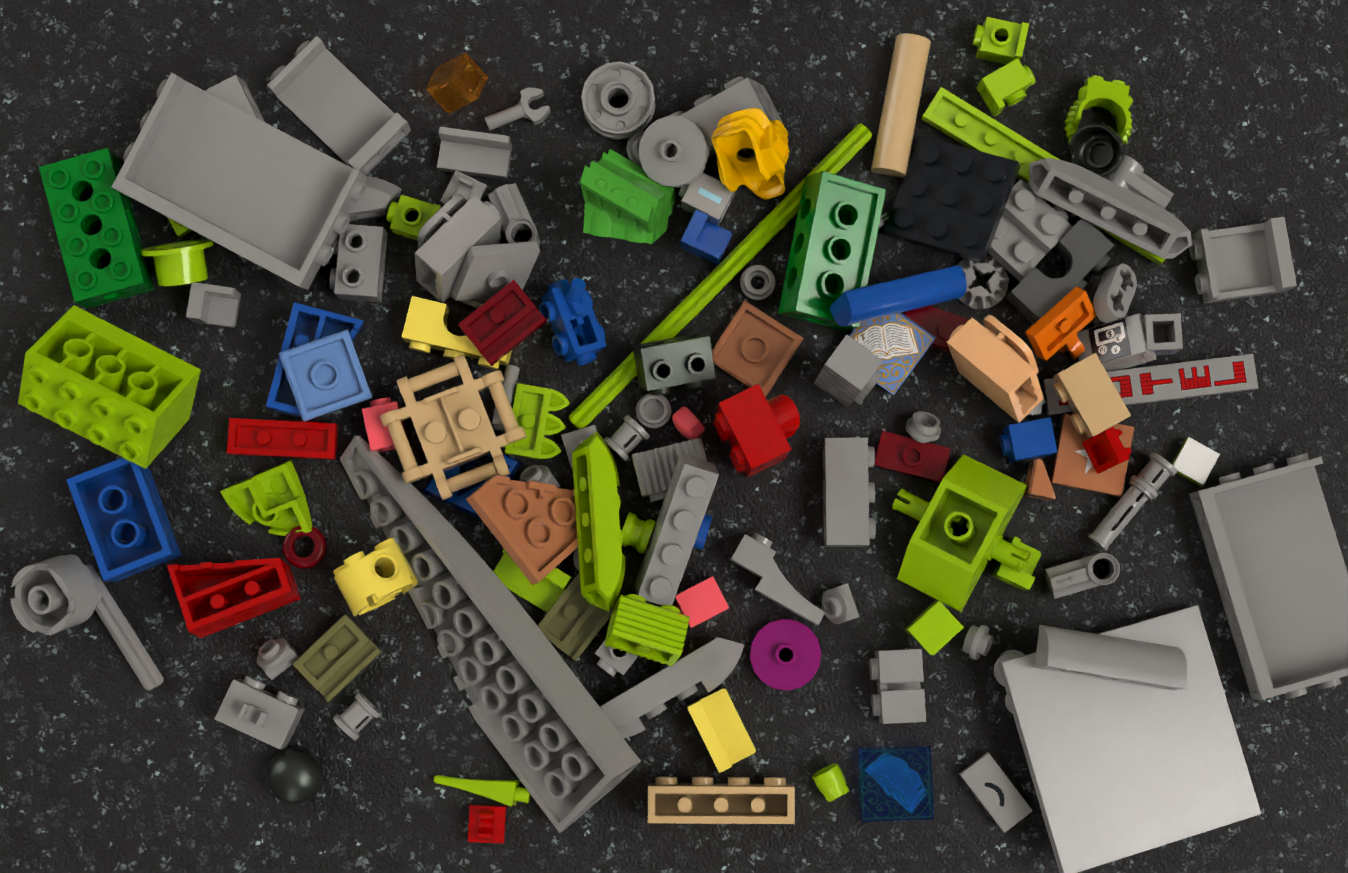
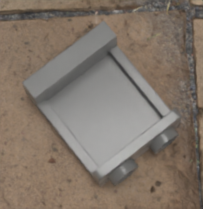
(1243, 261)

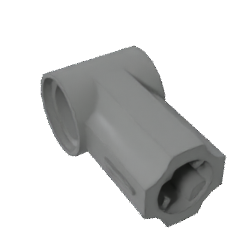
(1132, 178)
(513, 212)
(1079, 575)

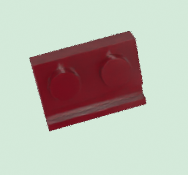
(502, 322)

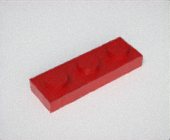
(282, 439)

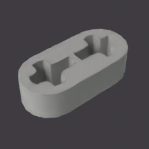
(1115, 293)

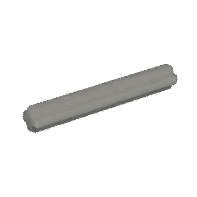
(126, 637)

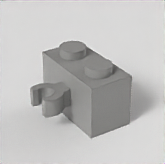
(260, 712)

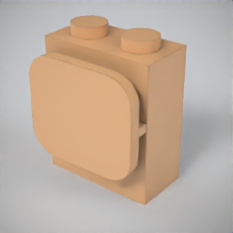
(997, 365)

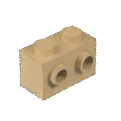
(1090, 396)

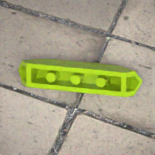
(598, 522)

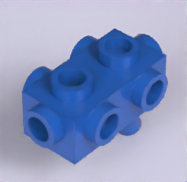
(573, 321)

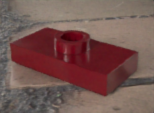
(911, 457)

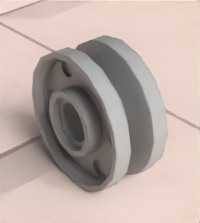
(613, 80)

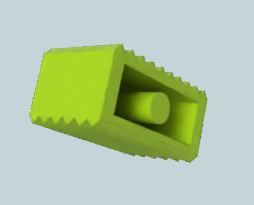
(647, 629)

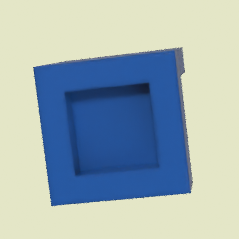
(705, 238)

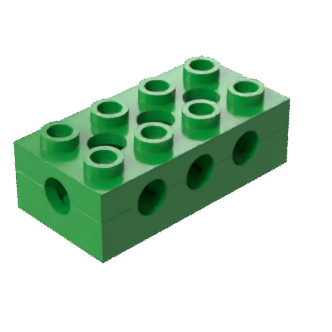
(74, 221)
(830, 246)

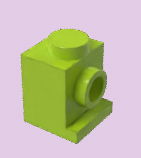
(1001, 52)
(1005, 86)
(399, 210)

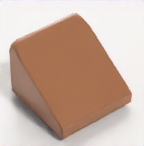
(1038, 482)

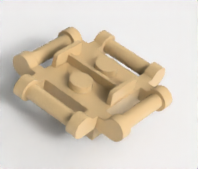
(453, 427)

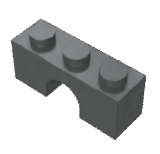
(1081, 250)

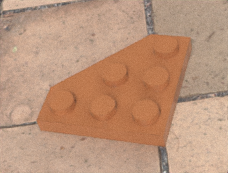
(529, 521)

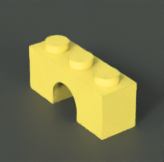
(428, 329)

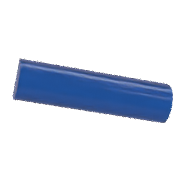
(899, 295)

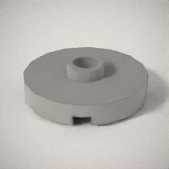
(690, 156)

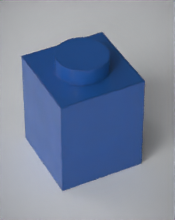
(1028, 440)

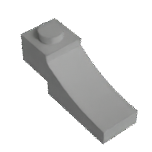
(757, 557)

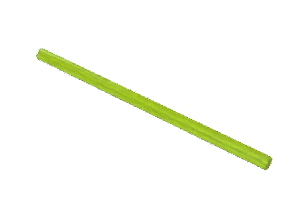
(718, 278)

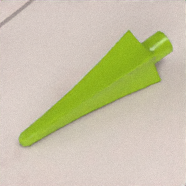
(502, 791)

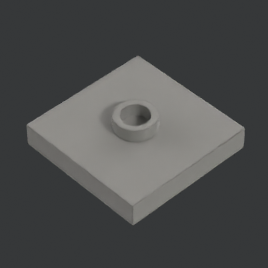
(493, 267)

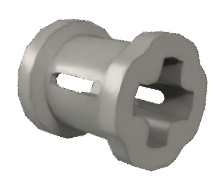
(626, 438)
(356, 716)

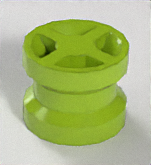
(637, 532)

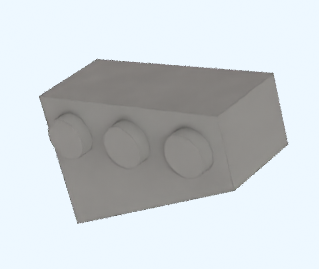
(738, 95)

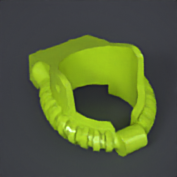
(1100, 93)

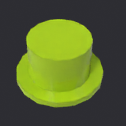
(179, 261)

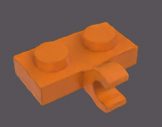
(1060, 326)

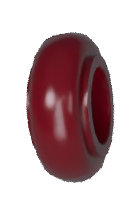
(304, 562)

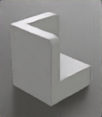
(213, 305)

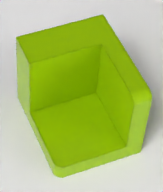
(1010, 576)
(934, 627)

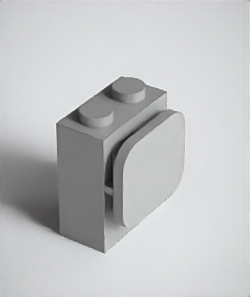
(447, 238)

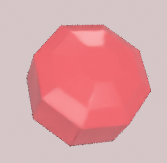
(687, 423)

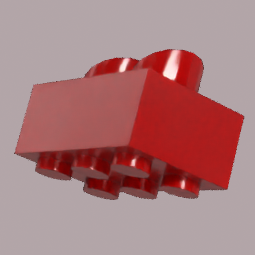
(756, 429)

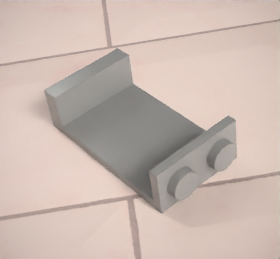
(337, 106)

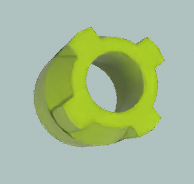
(831, 782)

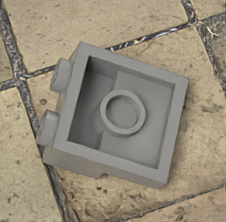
(1027, 230)

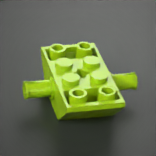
(950, 564)

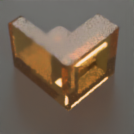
(457, 83)

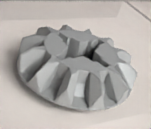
(997, 284)

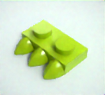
(532, 413)

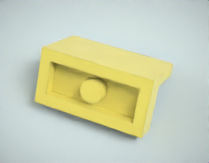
(721, 729)

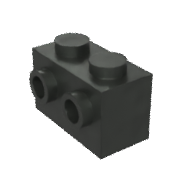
(674, 363)

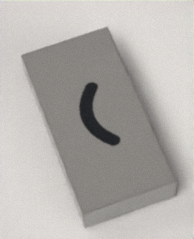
(995, 792)

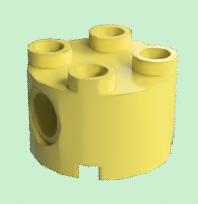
(374, 578)

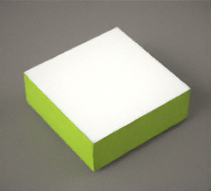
(1195, 461)

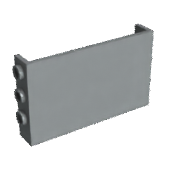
(239, 181)
(1278, 576)

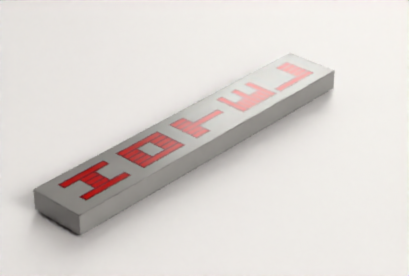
(1172, 381)

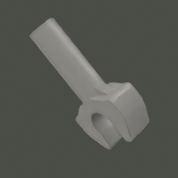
(520, 110)
(510, 376)

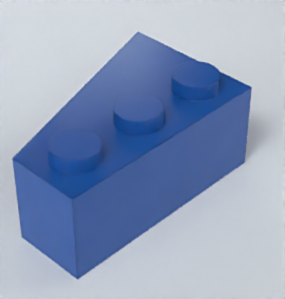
(305, 326)

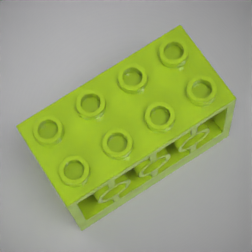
(108, 386)

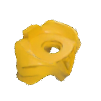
(768, 139)

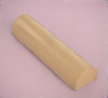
(900, 105)

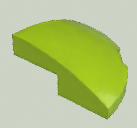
(271, 499)

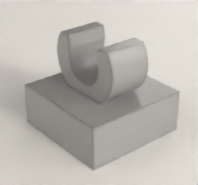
(464, 186)

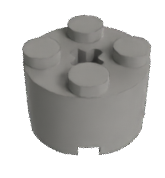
(54, 594)

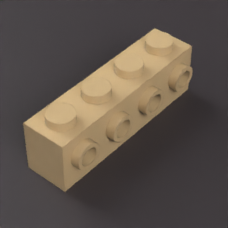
(721, 803)

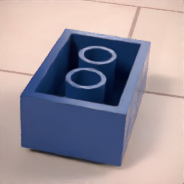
(123, 519)

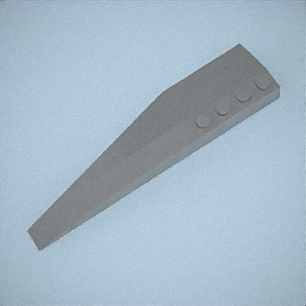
(512, 673)

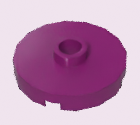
(766, 649)

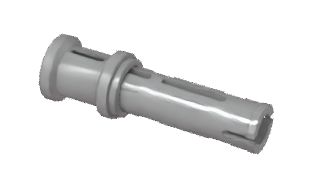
(1142, 488)

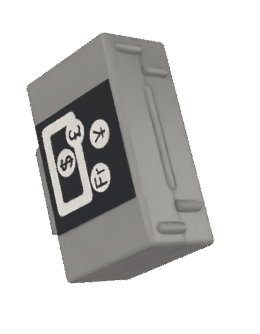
(1117, 343)

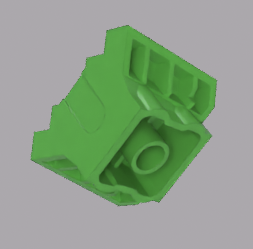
(624, 201)

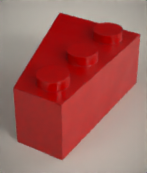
(231, 592)

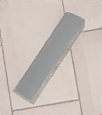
(1111, 658)

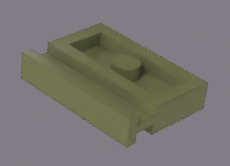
(573, 621)
(337, 658)

